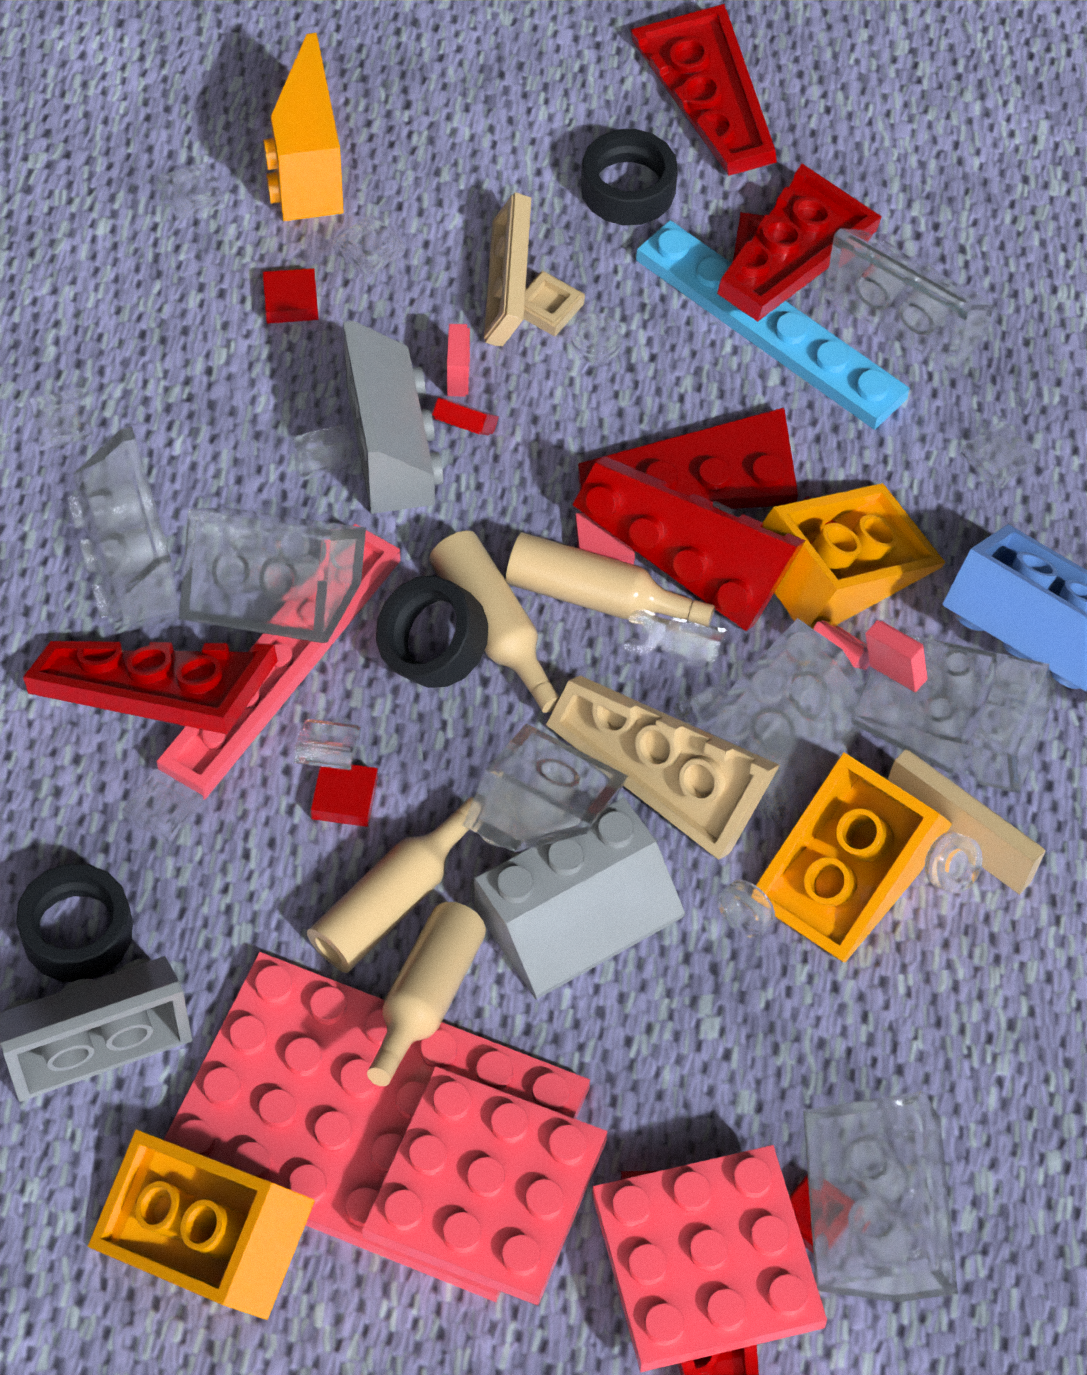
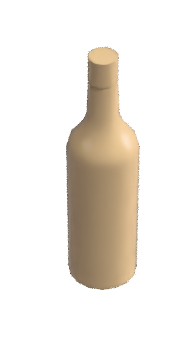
(595, 581)
(510, 630)
(386, 894)
(427, 983)

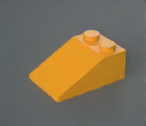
(304, 142)
(853, 561)
(850, 857)
(201, 1224)

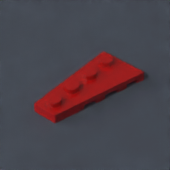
(710, 83)
(792, 243)
(154, 682)

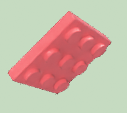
(485, 1185)
(708, 1258)

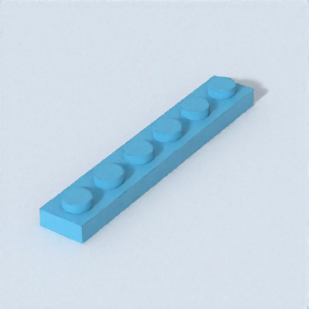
(782, 334)

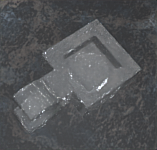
(689, 641)

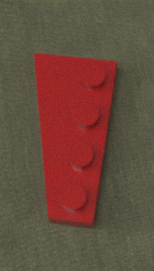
(731, 463)
(706, 550)

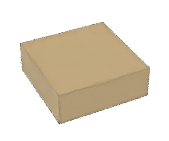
(551, 303)

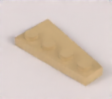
(673, 767)

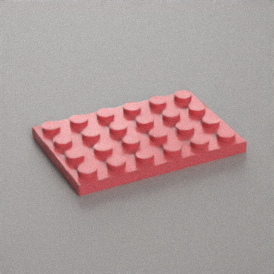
(295, 1102)

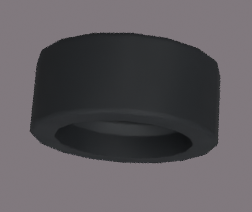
(629, 206)
(397, 619)
(60, 884)

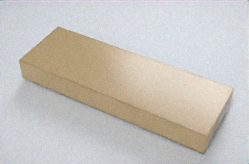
(507, 270)
(1004, 849)

